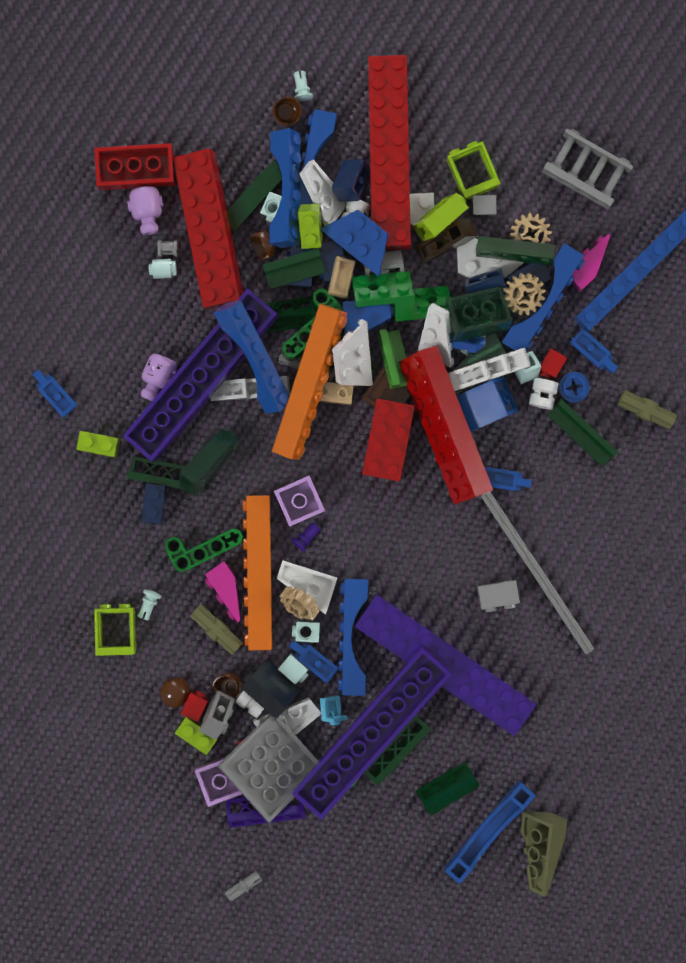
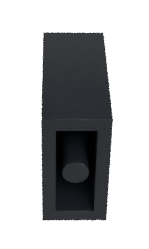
(270, 688)

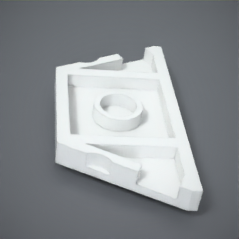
(471, 266)
(353, 359)

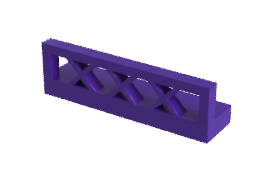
(254, 817)

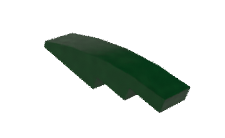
(254, 195)

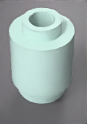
(163, 268)

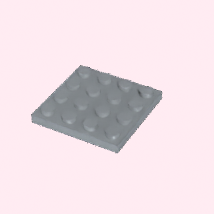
(268, 766)

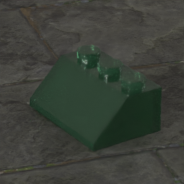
(478, 314)

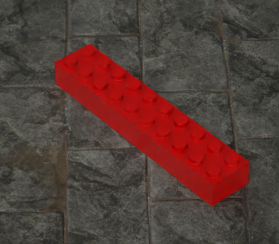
(390, 148)

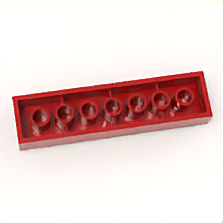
(208, 228)
(445, 425)

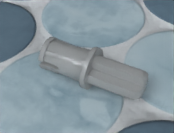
(243, 886)

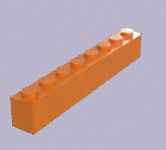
(309, 382)
(258, 572)

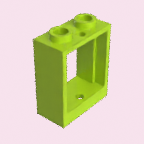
(479, 189)
(440, 216)
(101, 650)

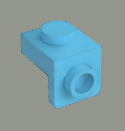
(332, 710)

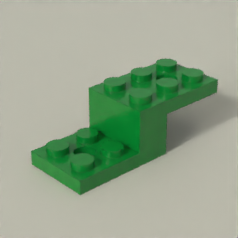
(398, 290)

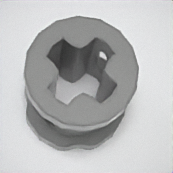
(168, 248)

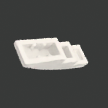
(489, 369)
(242, 389)

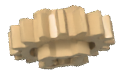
(526, 225)
(532, 293)
(299, 603)

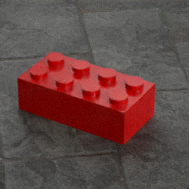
(134, 166)
(388, 440)

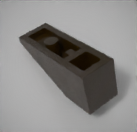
(450, 238)

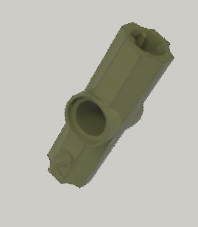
(646, 409)
(216, 629)

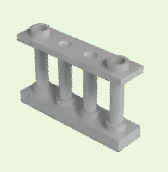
(571, 179)

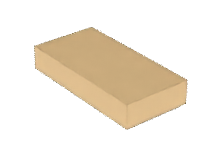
(341, 277)

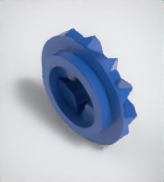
(578, 379)

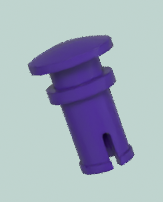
(304, 538)

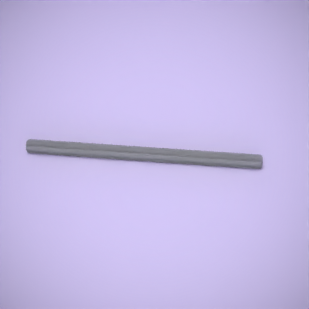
(537, 572)

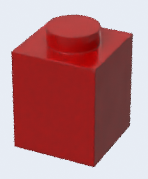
(551, 364)
(195, 705)

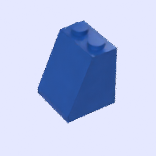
(375, 316)
(487, 403)

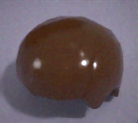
(287, 111)
(262, 245)
(228, 684)
(175, 692)

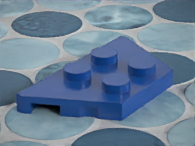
(360, 238)

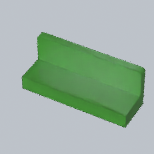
(392, 352)

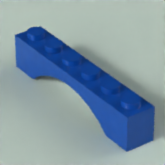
(321, 131)
(285, 225)
(565, 264)
(238, 325)
(355, 595)
(505, 811)

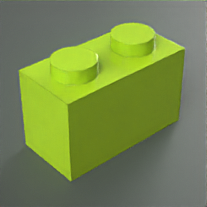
(310, 226)
(98, 444)
(190, 733)

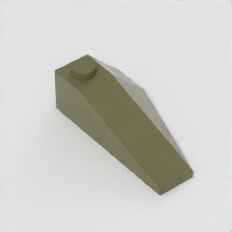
(544, 841)

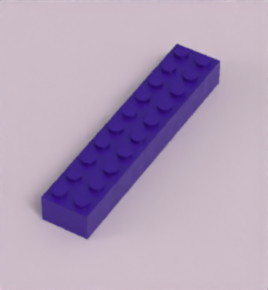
(194, 383)
(468, 679)
(371, 732)

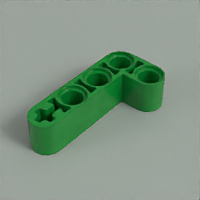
(291, 343)
(206, 547)

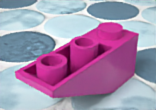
(591, 265)
(226, 586)

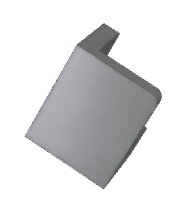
(484, 205)

